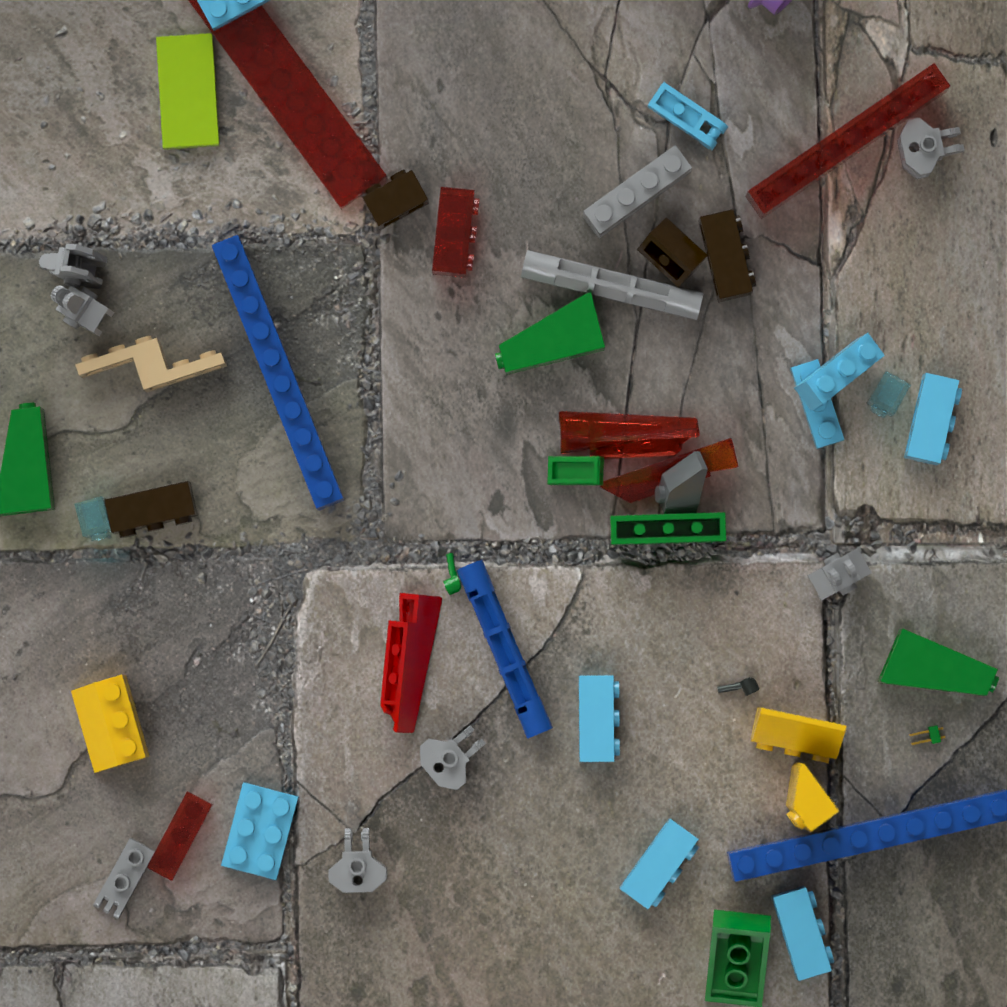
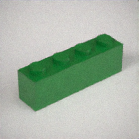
(667, 529)

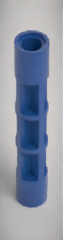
(504, 649)

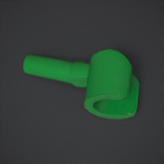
(452, 584)

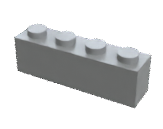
(637, 191)

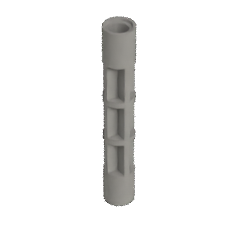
(612, 285)

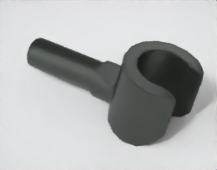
(748, 685)

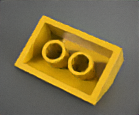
(110, 723)
(797, 734)
(807, 800)

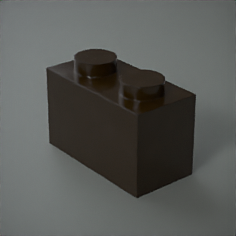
(395, 199)
(672, 252)

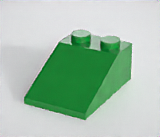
(738, 958)

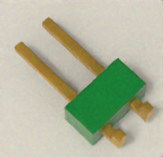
(933, 733)

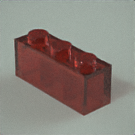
(455, 232)

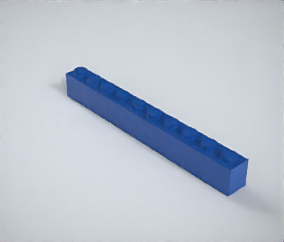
(278, 372)
(868, 835)

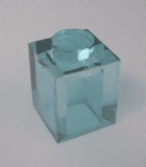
(887, 395)
(93, 518)

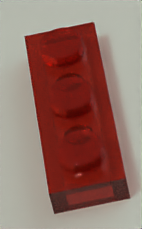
(179, 836)

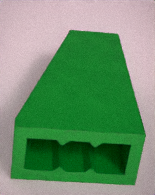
(556, 338)
(26, 464)
(932, 666)

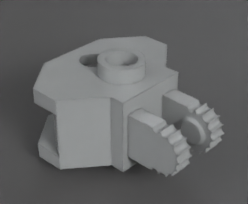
(927, 147)
(75, 265)
(80, 308)
(839, 574)
(451, 757)
(357, 863)

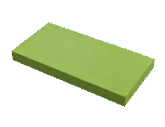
(187, 91)

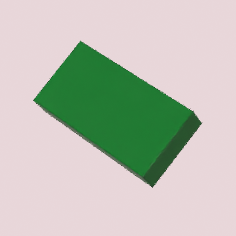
(575, 470)

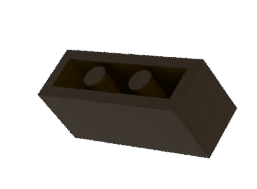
(727, 255)
(151, 509)

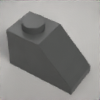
(682, 485)

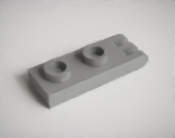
(124, 877)

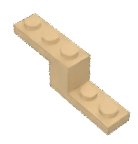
(150, 363)

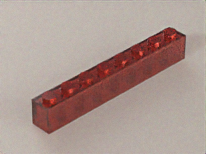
(847, 141)

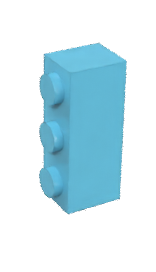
(839, 371)
(933, 419)
(598, 718)
(660, 864)
(802, 932)

